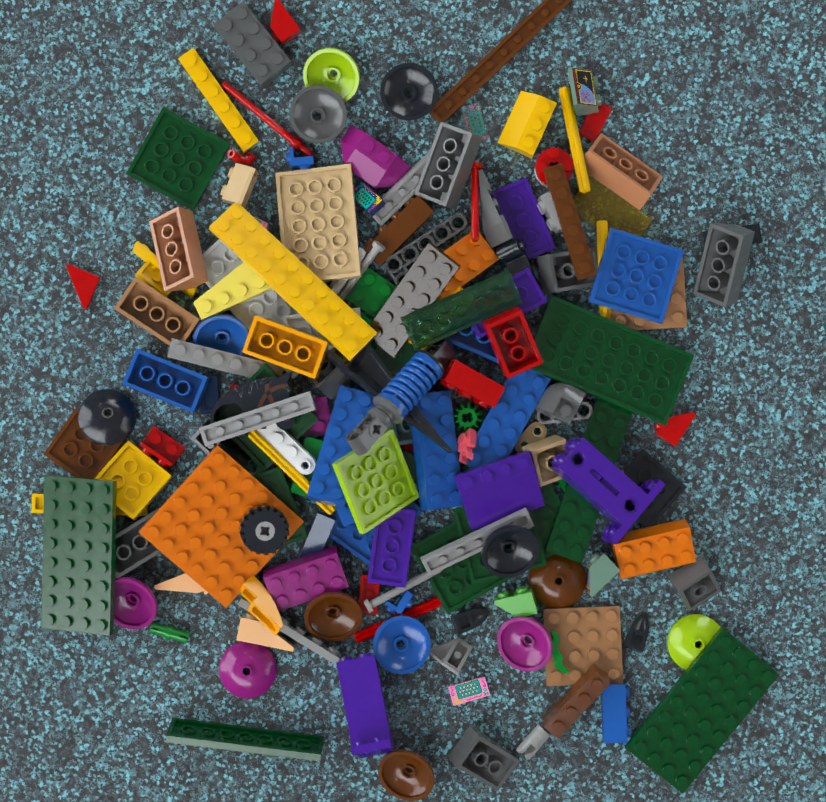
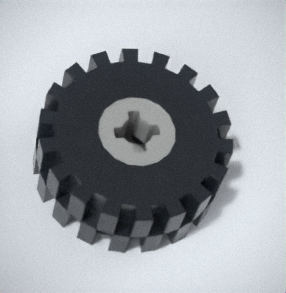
(257, 522)

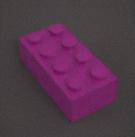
(305, 578)

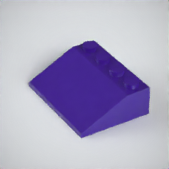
(499, 489)

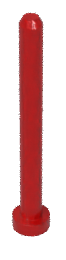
(475, 201)

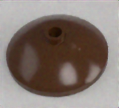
(558, 595)
(336, 623)
(401, 780)

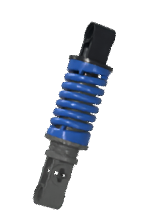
(401, 394)

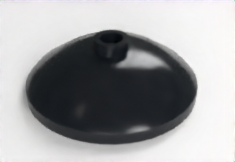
(410, 78)
(107, 429)
(513, 558)

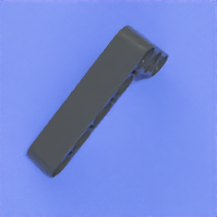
(416, 247)

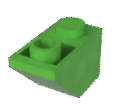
(518, 602)

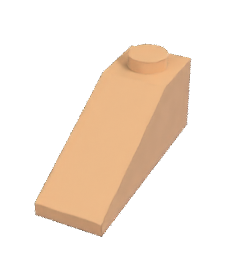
(180, 583)
(254, 632)

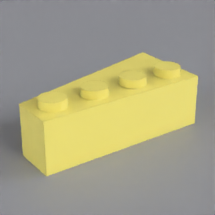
(231, 291)

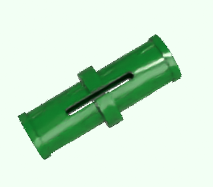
(169, 632)

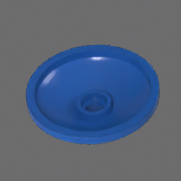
(235, 333)
(408, 656)

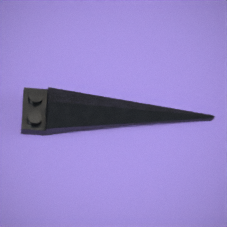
(373, 376)

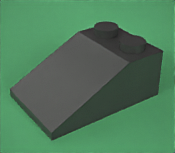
(559, 275)
(483, 758)

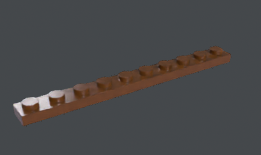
(497, 59)

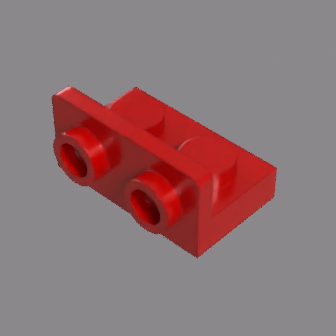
(162, 447)

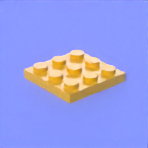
(137, 479)

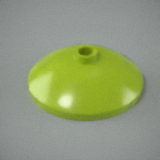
(319, 72)
(686, 633)

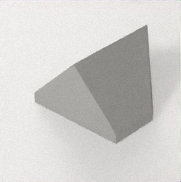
(452, 654)

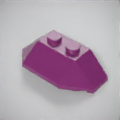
(371, 159)

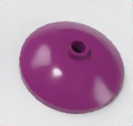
(132, 611)
(520, 651)
(251, 656)

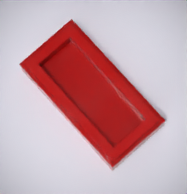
(594, 122)

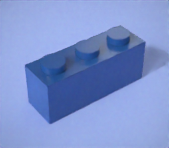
(615, 714)

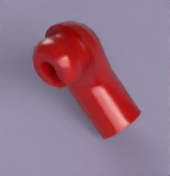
(240, 159)

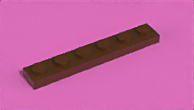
(569, 221)

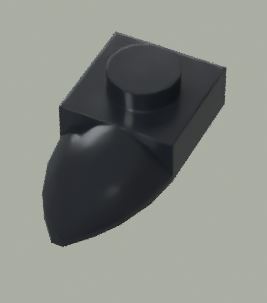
(468, 620)
(637, 634)

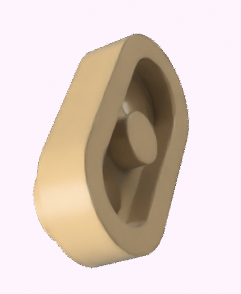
(529, 437)

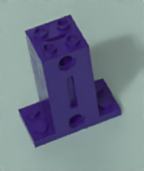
(605, 486)
(365, 706)

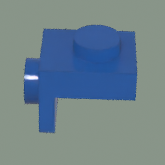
(299, 162)
(405, 601)

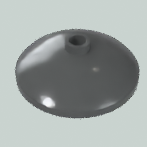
(322, 101)

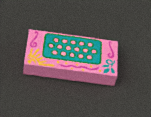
(468, 690)

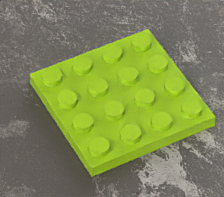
(376, 482)

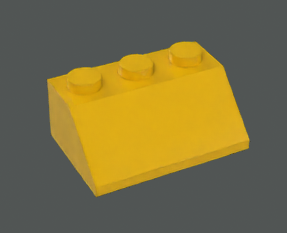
(527, 123)

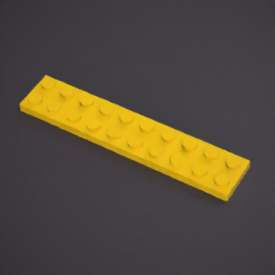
(293, 281)

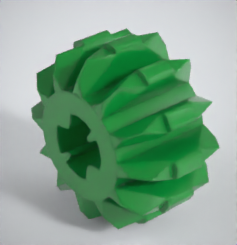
(467, 410)

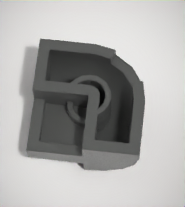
(561, 402)

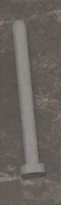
(377, 247)
(397, 590)

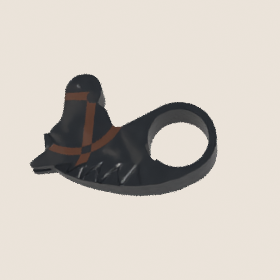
(256, 395)

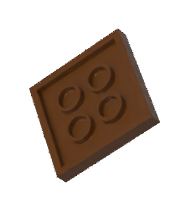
(77, 453)

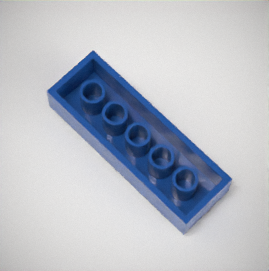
(348, 411)
(508, 418)
(432, 463)

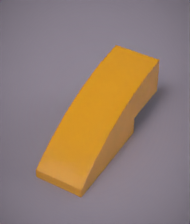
(262, 604)

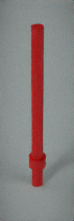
(296, 143)

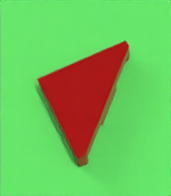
(84, 284)

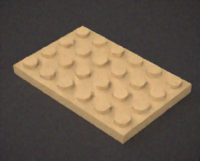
(320, 220)

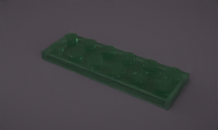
(461, 310)

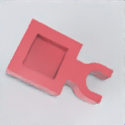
(466, 443)

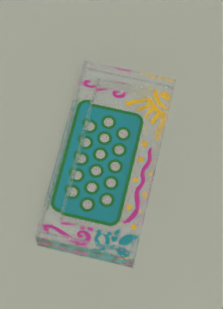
(474, 120)

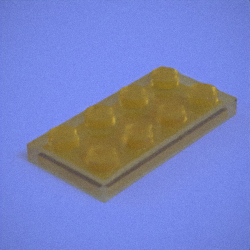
(606, 205)

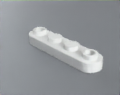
(289, 448)

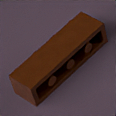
(400, 229)
(576, 701)

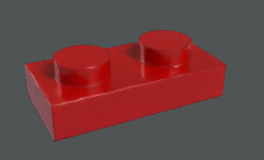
(368, 591)

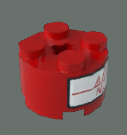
(552, 157)

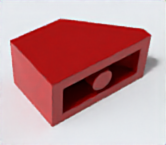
(283, 25)
(675, 428)

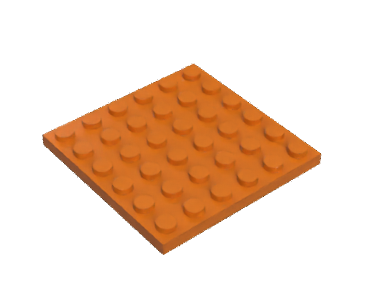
(202, 525)

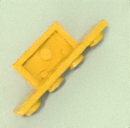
(150, 271)

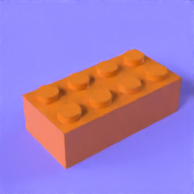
(473, 258)
(654, 549)

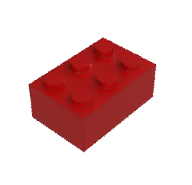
(512, 342)
(471, 384)

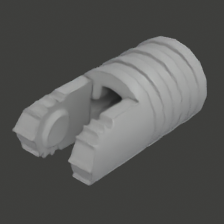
(536, 739)

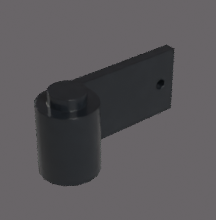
(514, 256)

